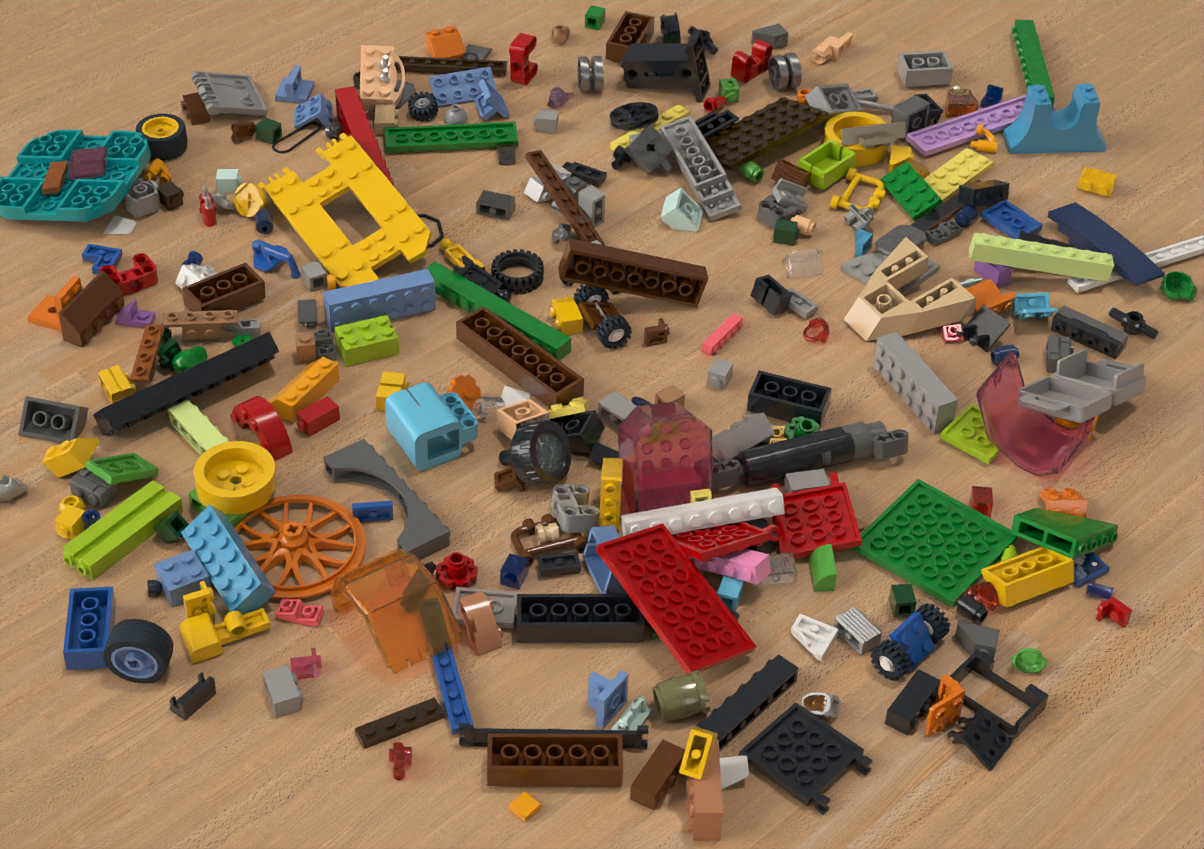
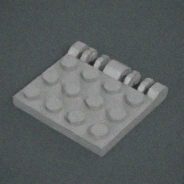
(229, 93)

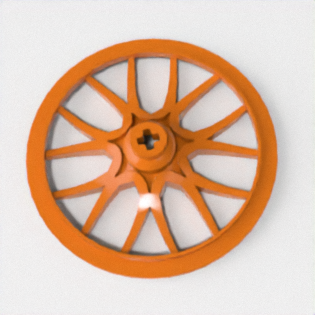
(299, 543)

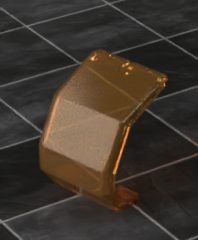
(400, 606)

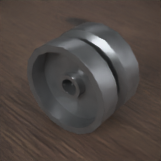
(785, 71)
(590, 74)

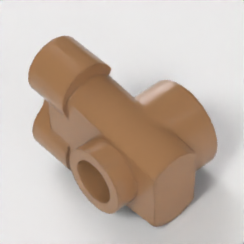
(560, 33)

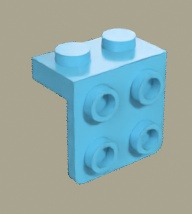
(1032, 304)

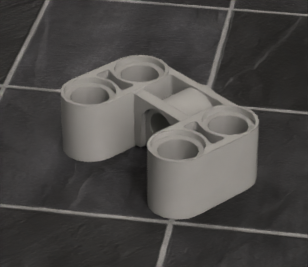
(572, 508)

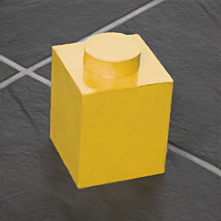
(70, 522)

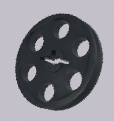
(634, 115)

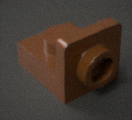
(656, 334)
(507, 478)

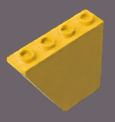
(611, 492)

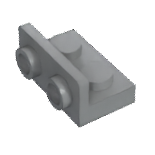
(790, 194)

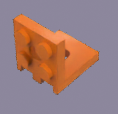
(42, 313)

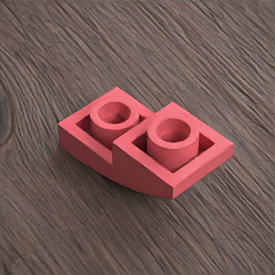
(949, 332)
(295, 612)

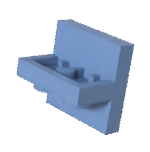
(294, 88)
(490, 102)
(607, 696)

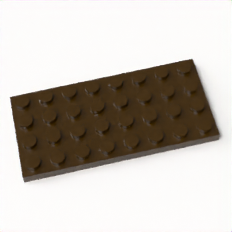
(763, 131)

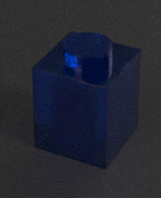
(514, 571)

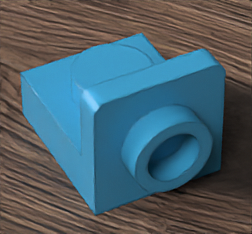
(863, 242)

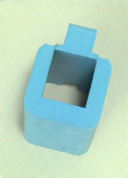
(432, 430)

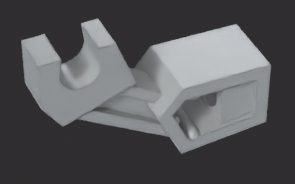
(245, 326)

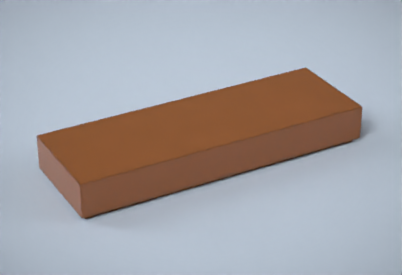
(55, 177)

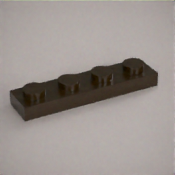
(399, 723)

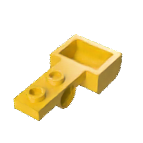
(205, 640)

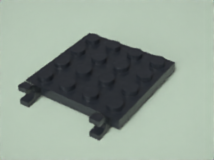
(804, 755)

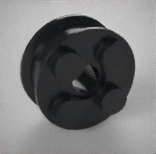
(670, 29)

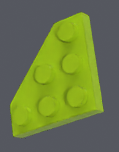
(969, 435)

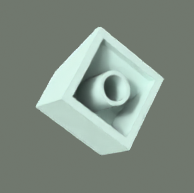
(681, 212)

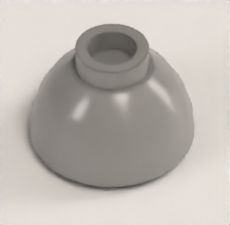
(455, 115)

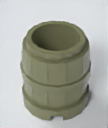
(681, 697)

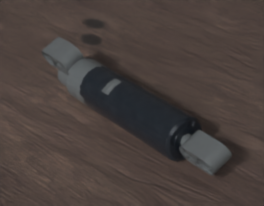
(810, 453)

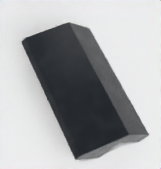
(715, 122)

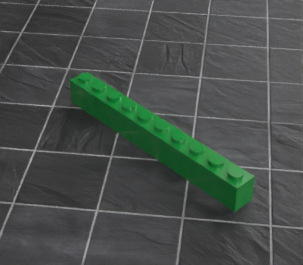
(1031, 56)
(472, 297)

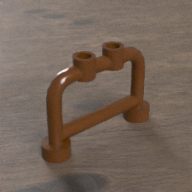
(528, 527)

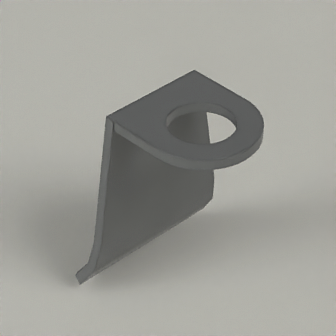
(476, 52)

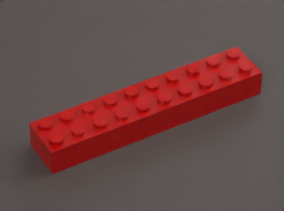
(356, 124)

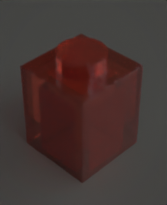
(982, 500)

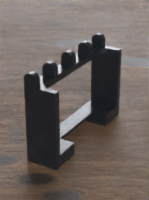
(1033, 696)

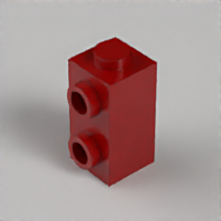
(318, 416)

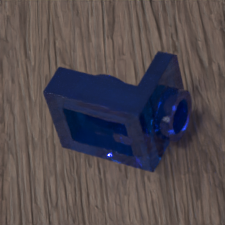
(992, 97)

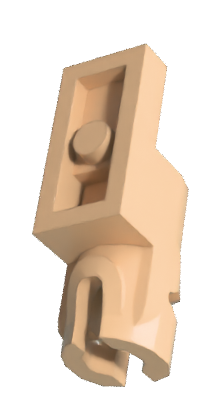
(832, 48)

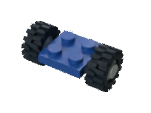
(910, 642)

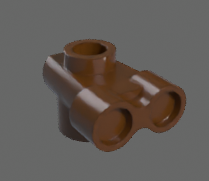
(241, 130)

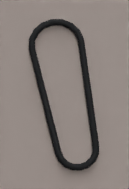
(285, 151)

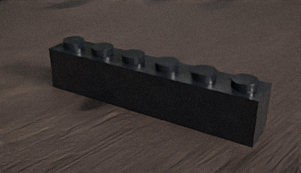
(750, 700)

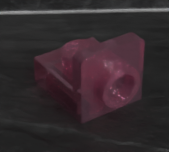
(306, 666)

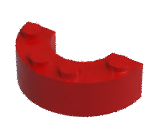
(265, 423)

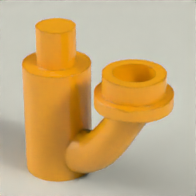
(984, 145)
(154, 169)

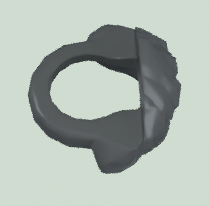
(562, 233)

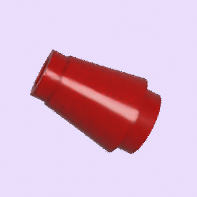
(714, 103)

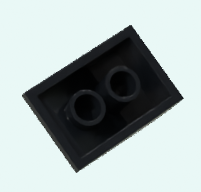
(582, 430)

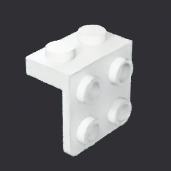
(193, 273)

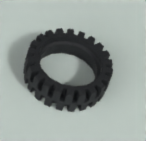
(519, 259)

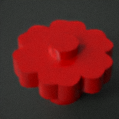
(456, 571)

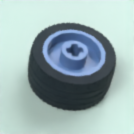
(138, 651)

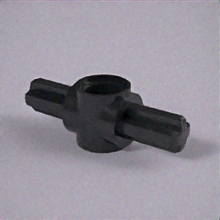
(707, 41)
(1133, 323)

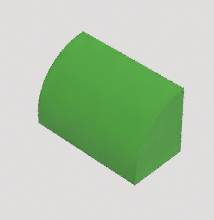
(823, 568)

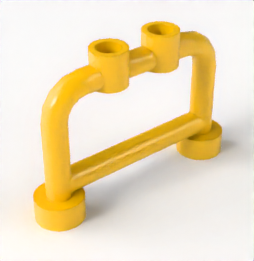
(854, 177)

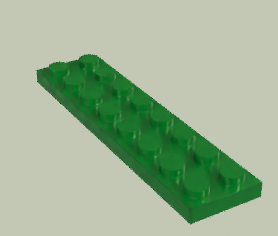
(450, 136)

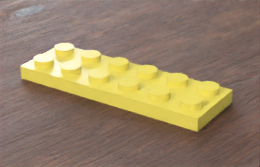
(958, 171)

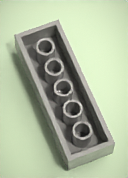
(915, 382)

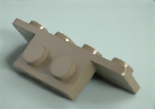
(873, 134)

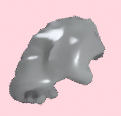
(11, 488)

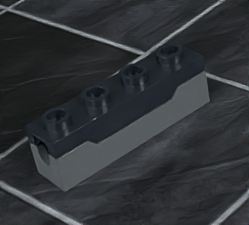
(1089, 332)

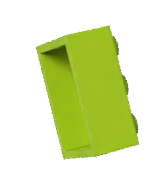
(826, 164)
(367, 340)

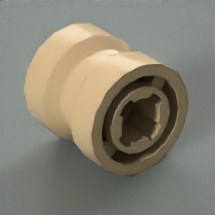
(547, 533)

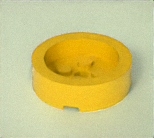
(864, 156)
(240, 462)

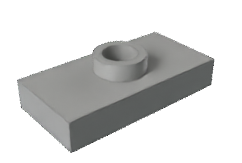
(866, 94)
(221, 200)

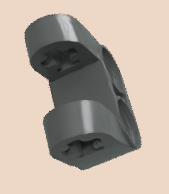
(770, 211)

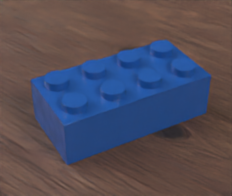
(88, 626)

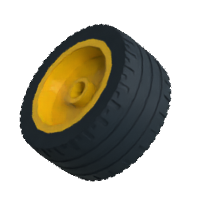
(164, 134)

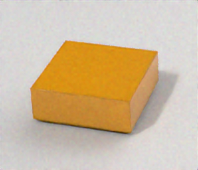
(524, 806)

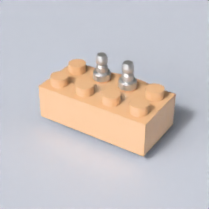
(379, 76)

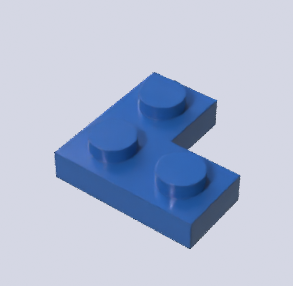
(101, 256)

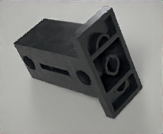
(668, 66)

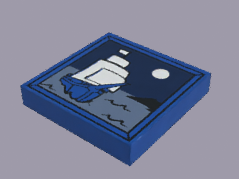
(1088, 568)

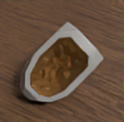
(821, 704)

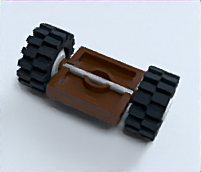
(602, 316)

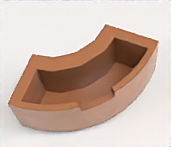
(480, 622)

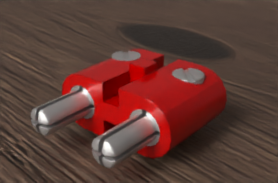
(207, 207)

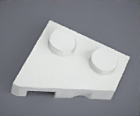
(814, 635)

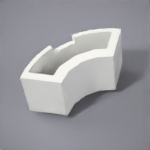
(536, 189)

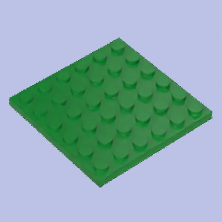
(934, 542)

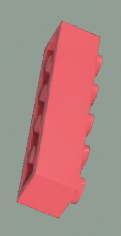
(722, 334)

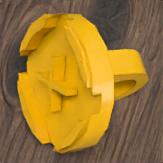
(249, 199)

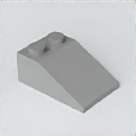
(833, 99)

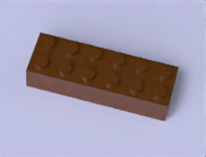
(554, 759)

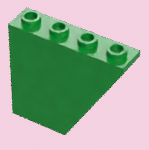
(1064, 532)

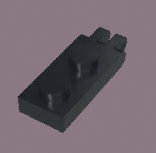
(586, 173)

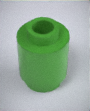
(752, 171)

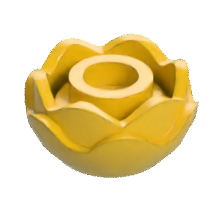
(73, 501)

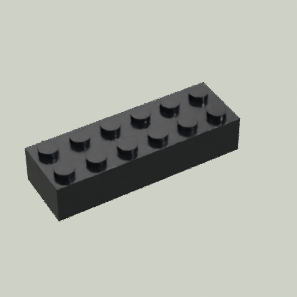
(578, 618)

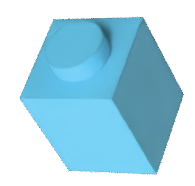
(730, 592)

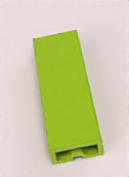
(120, 530)

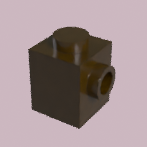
(170, 195)

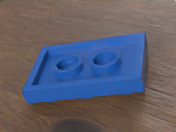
(1011, 219)

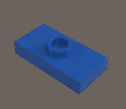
(373, 511)

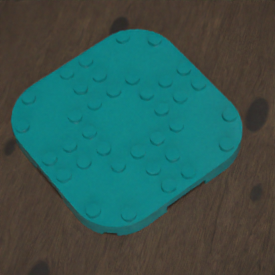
(79, 198)

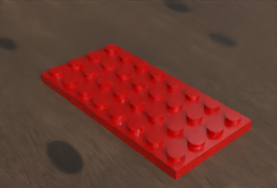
(675, 599)

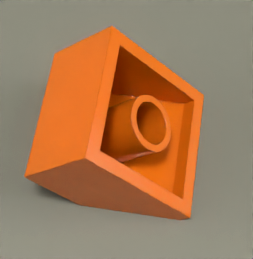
(445, 43)

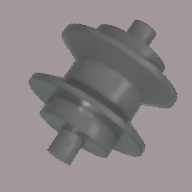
(333, 130)

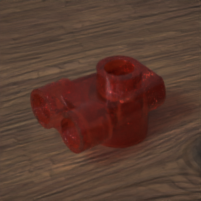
(400, 757)

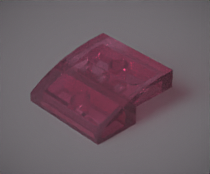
(88, 163)

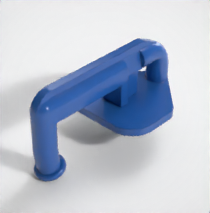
(269, 256)

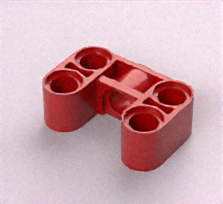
(748, 67)
(521, 68)
(134, 279)

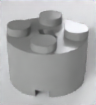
(142, 198)

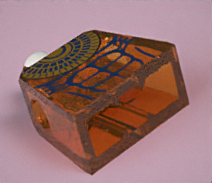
(960, 102)

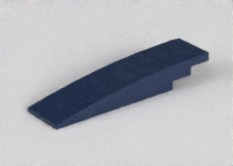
(1093, 234)

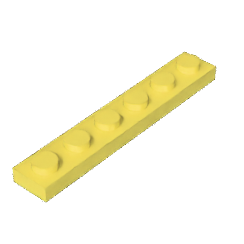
(669, 116)

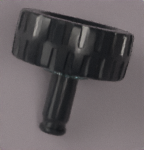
(539, 453)

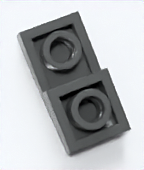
(944, 233)
(325, 344)

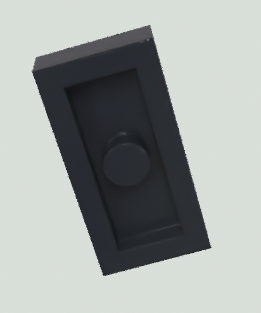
(559, 563)

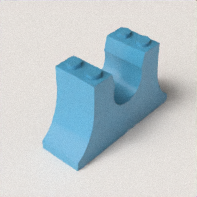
(1059, 131)

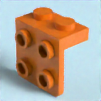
(988, 294)
(1065, 501)
(948, 706)

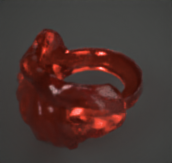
(823, 335)
(984, 594)

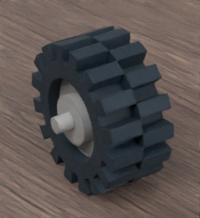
(423, 106)

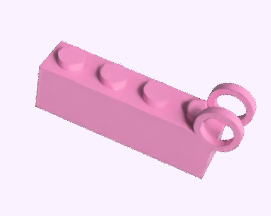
(741, 565)

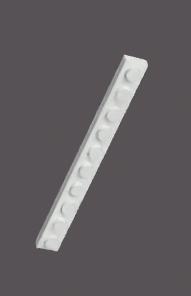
(1160, 257)

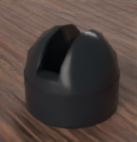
(154, 587)

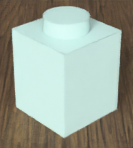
(228, 180)

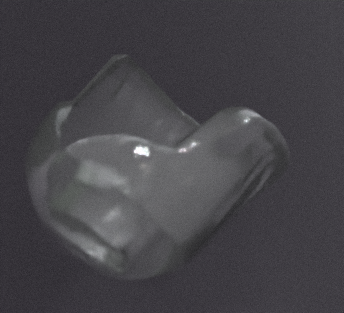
(486, 409)

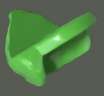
(1029, 660)

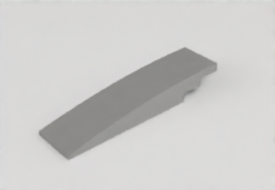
(701, 168)

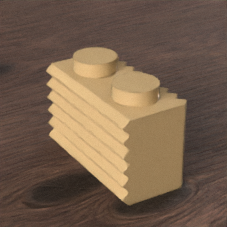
(385, 116)

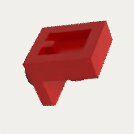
(1115, 611)

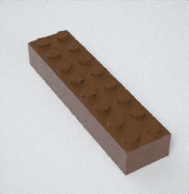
(632, 272)
(519, 358)

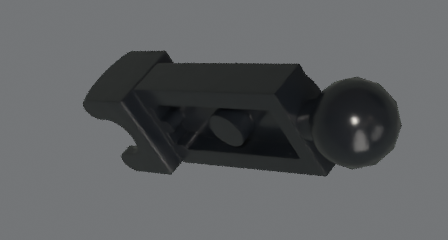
(482, 278)

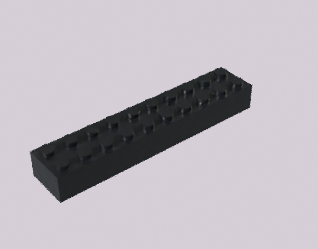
(185, 384)

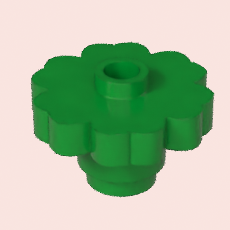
(799, 427)

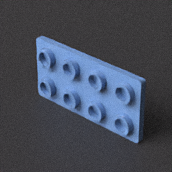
(460, 86)

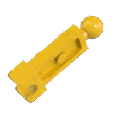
(455, 253)

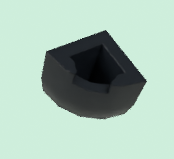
(601, 451)

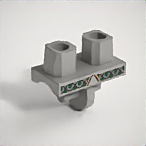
(861, 217)

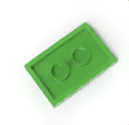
(122, 468)

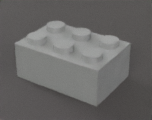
(924, 68)

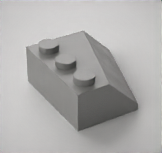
(741, 436)

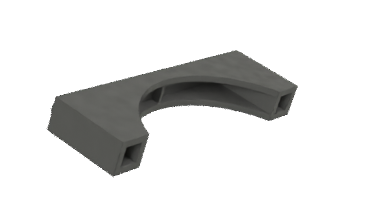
(363, 465)

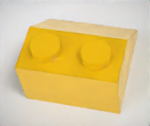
(70, 456)

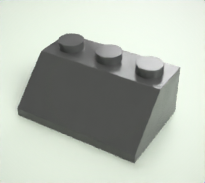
(52, 419)

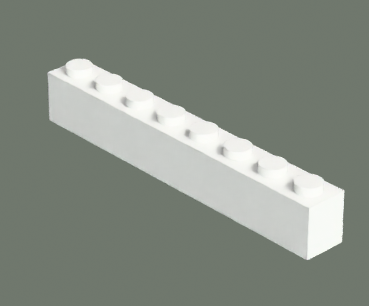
(707, 512)

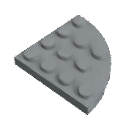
(864, 266)

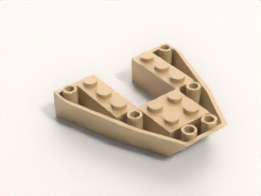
(885, 310)

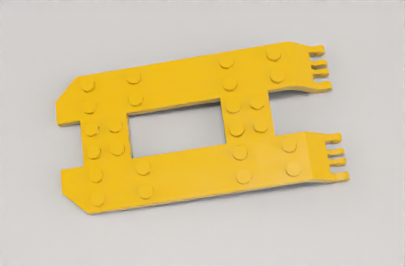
(349, 170)

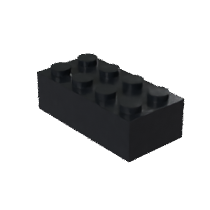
(788, 398)

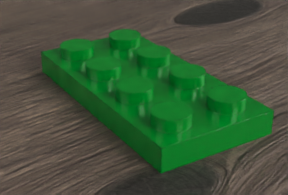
(911, 191)

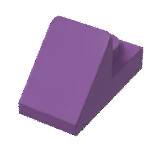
(135, 318)

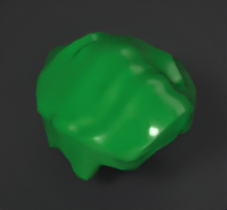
(1178, 286)
(188, 358)

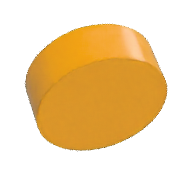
(331, 282)

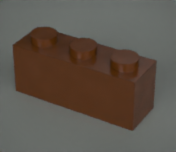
(657, 775)

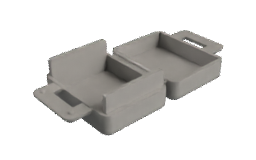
(1083, 388)

